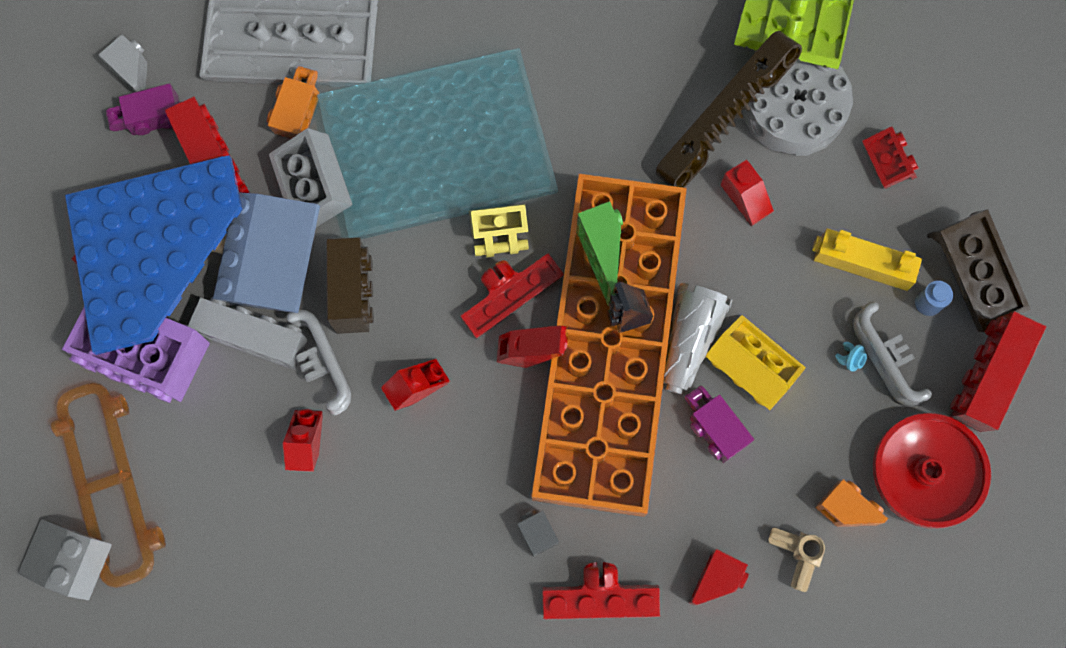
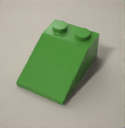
(600, 237)

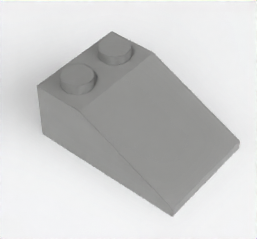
(64, 560)

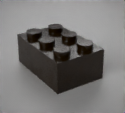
(349, 285)

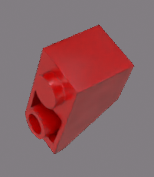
(414, 384)
(303, 440)

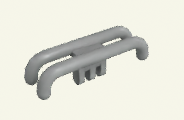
(887, 358)
(321, 360)

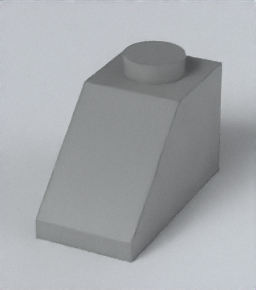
(126, 62)

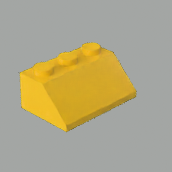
(755, 362)

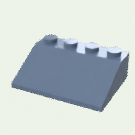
(267, 253)

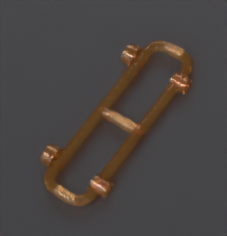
(112, 408)

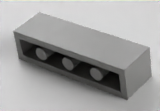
(248, 333)

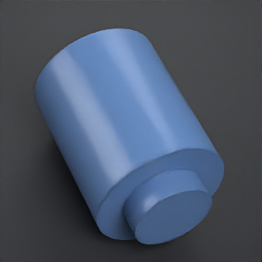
(934, 298)

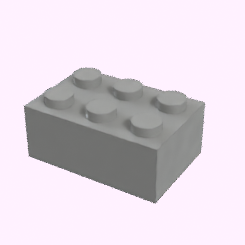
(311, 173)

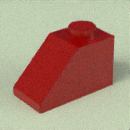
(747, 192)
(719, 578)

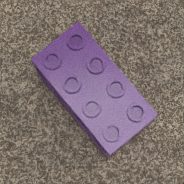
(155, 367)

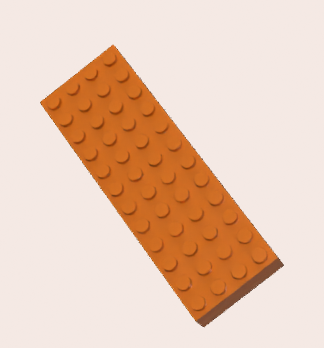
(610, 383)

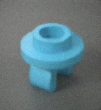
(856, 357)

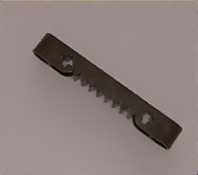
(773, 58)

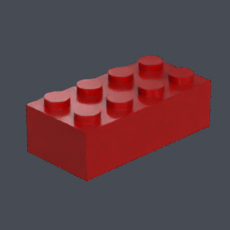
(200, 135)
(997, 371)

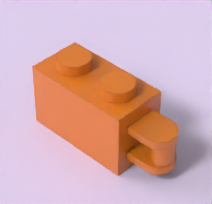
(294, 104)

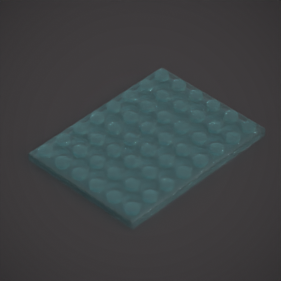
(437, 143)

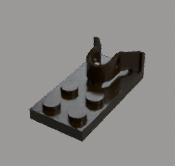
(981, 268)

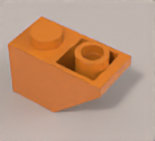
(847, 507)

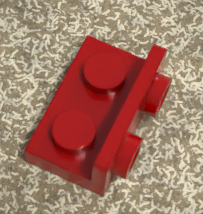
(890, 157)

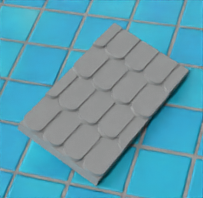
(273, 37)

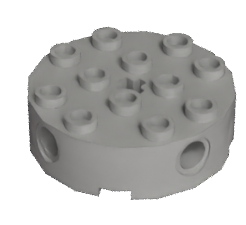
(801, 110)

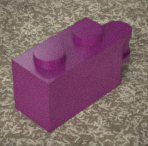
(143, 110)
(717, 425)

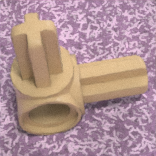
(806, 564)

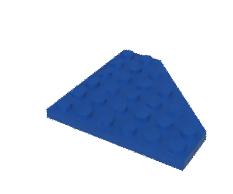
(145, 244)

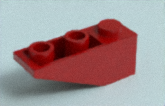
(531, 346)

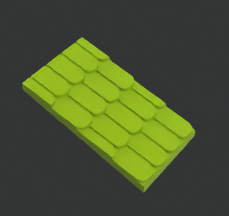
(814, 24)

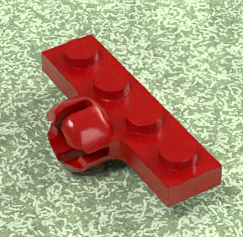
(509, 292)
(601, 597)

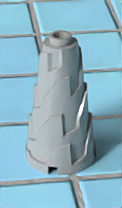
(694, 327)

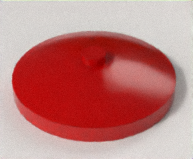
(931, 471)

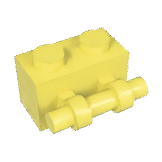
(496, 222)

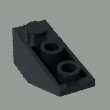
(628, 308)

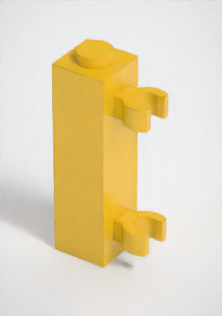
(867, 259)

